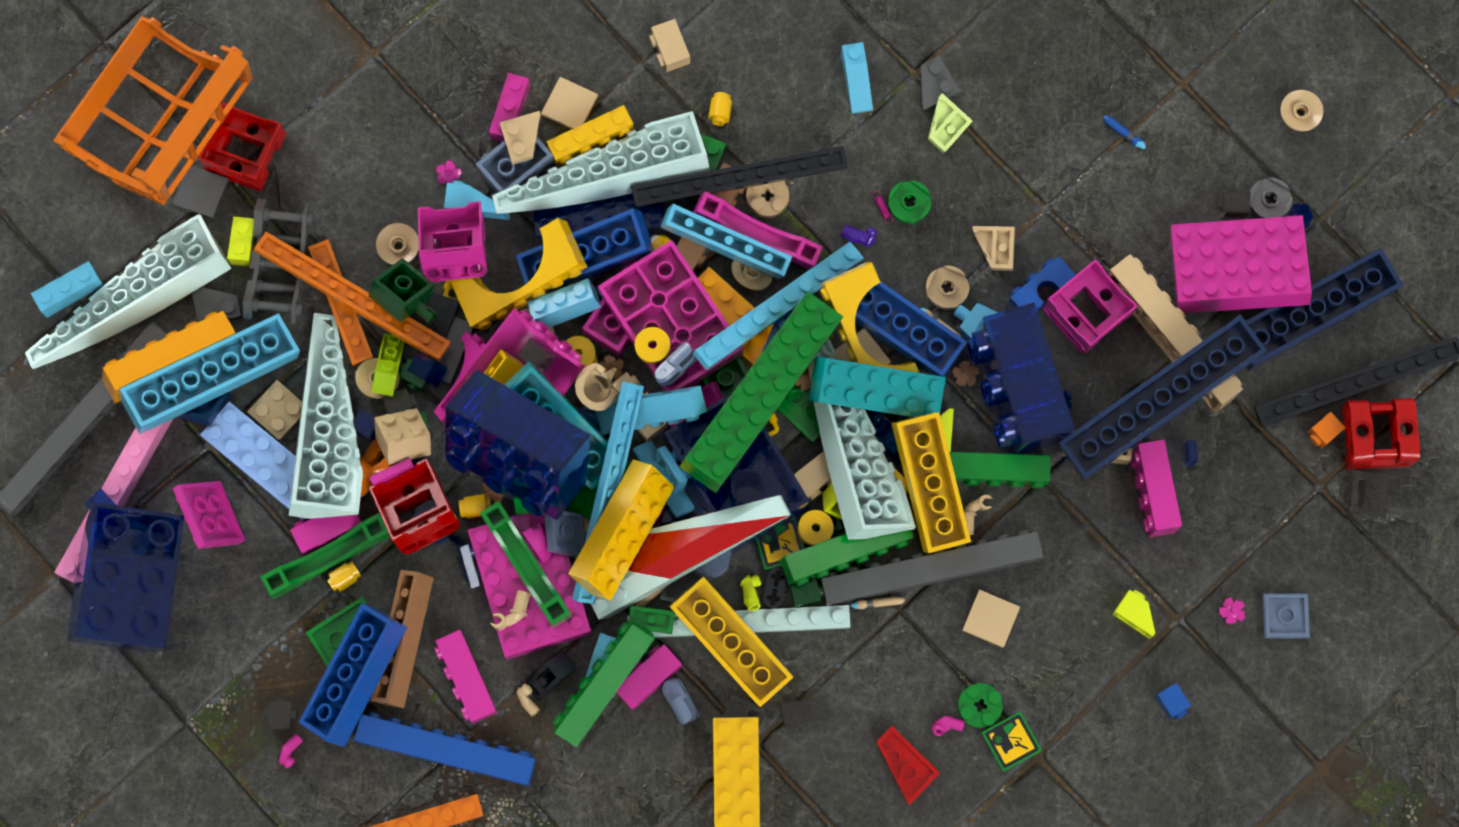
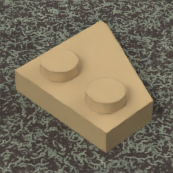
(521, 136)
(997, 246)

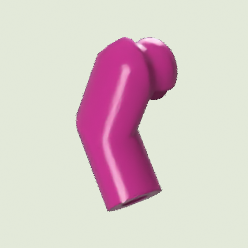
(946, 723)
(287, 749)

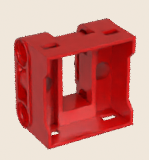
(240, 123)
(1360, 450)
(425, 528)

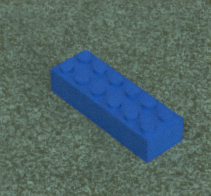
(601, 245)
(909, 330)
(352, 675)

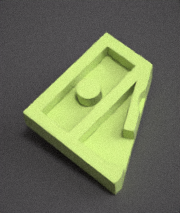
(947, 124)

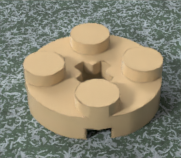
(770, 208)
(941, 277)

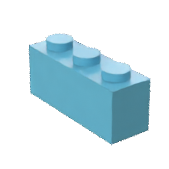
(67, 289)
(565, 303)

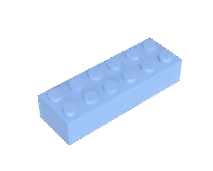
(253, 452)

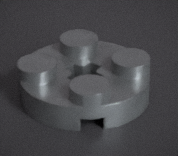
(1269, 187)

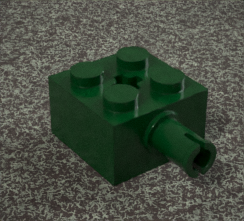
(403, 291)

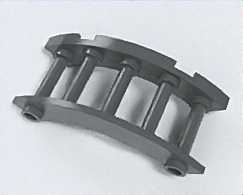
(256, 284)

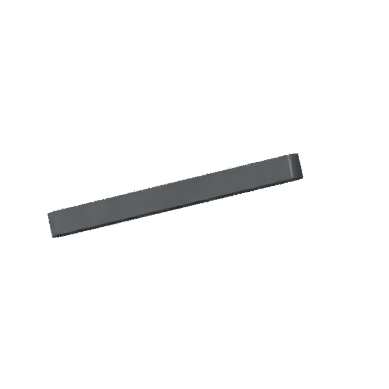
(66, 437)

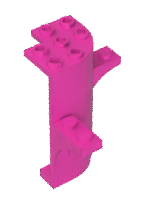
(511, 338)

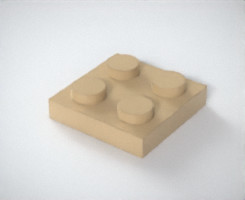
(277, 410)

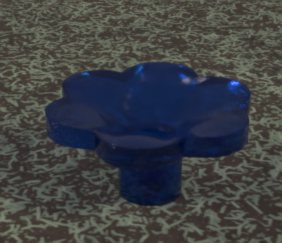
(1302, 209)

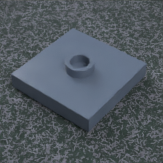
(566, 534)
(1286, 616)

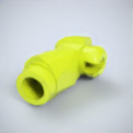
(750, 594)

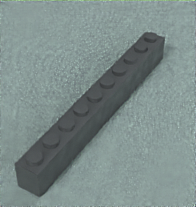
(932, 568)

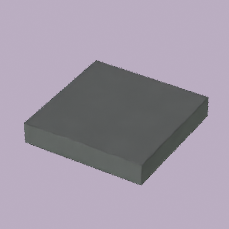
(201, 192)

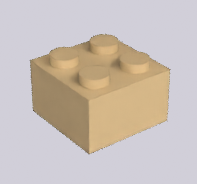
(402, 436)

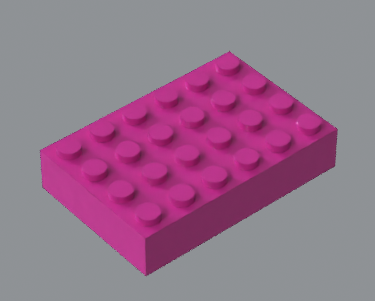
(1240, 264)
(668, 296)
(503, 582)

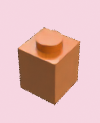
(1325, 430)

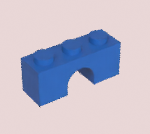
(1054, 274)

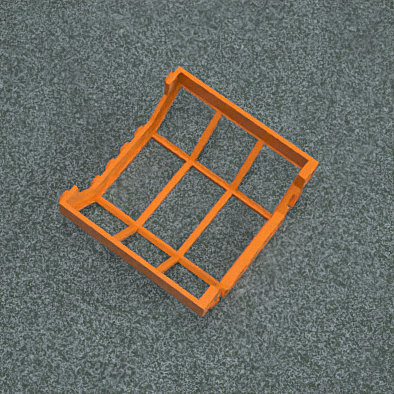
(180, 143)

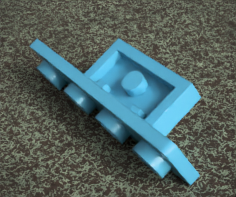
(666, 464)

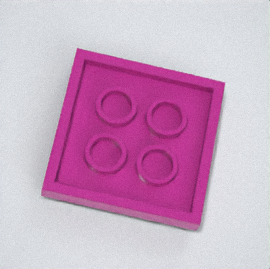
(209, 514)

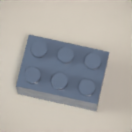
(501, 174)

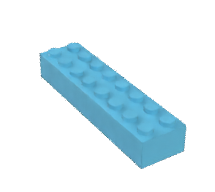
(208, 373)

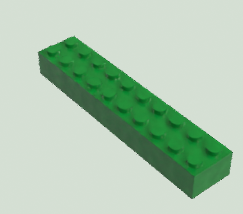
(761, 392)

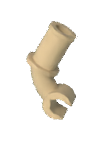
(971, 508)
(517, 612)

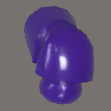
(857, 236)

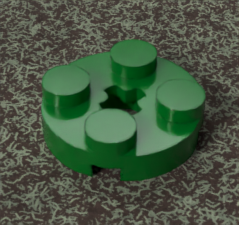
(897, 205)
(969, 712)

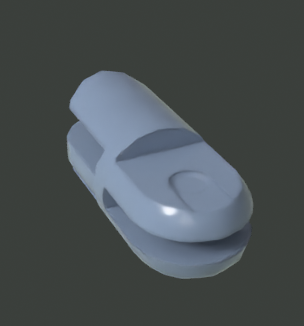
(675, 365)
(679, 700)

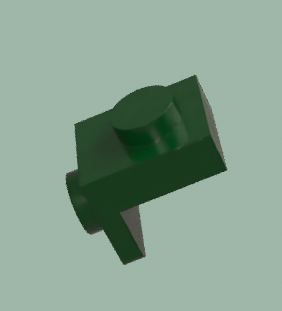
(413, 382)

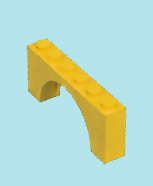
(559, 262)
(844, 296)

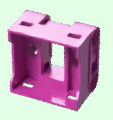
(452, 242)
(1093, 281)

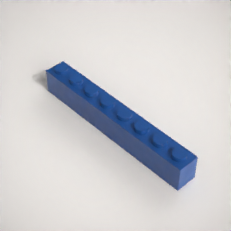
(445, 750)

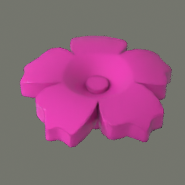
(448, 172)
(1232, 611)

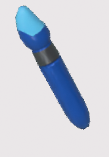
(1136, 141)

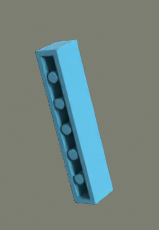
(726, 241)
(660, 408)

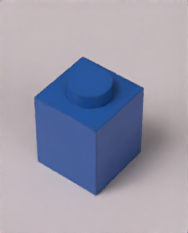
(1173, 702)

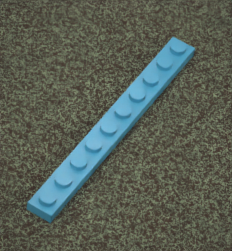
(776, 306)
(614, 462)

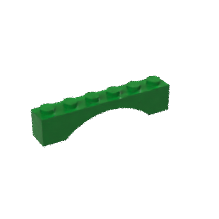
(526, 565)
(295, 573)

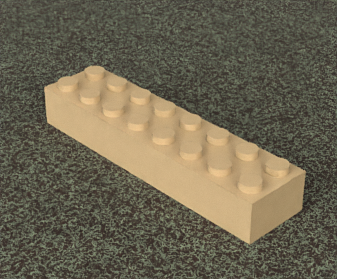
(1165, 322)

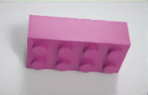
(605, 329)
(1156, 488)

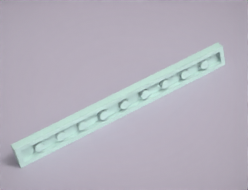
(780, 620)

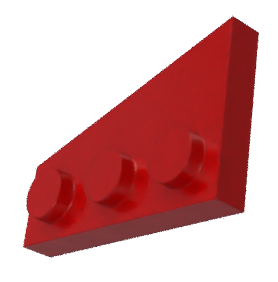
(906, 764)

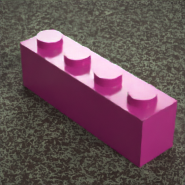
(466, 677)

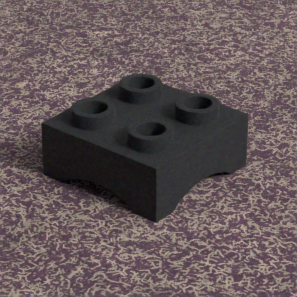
(447, 311)

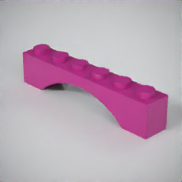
(718, 210)

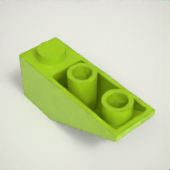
(387, 365)

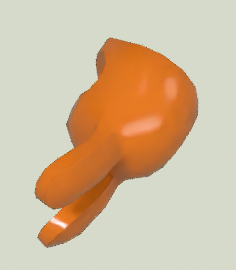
(368, 465)

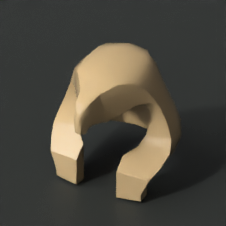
(594, 387)

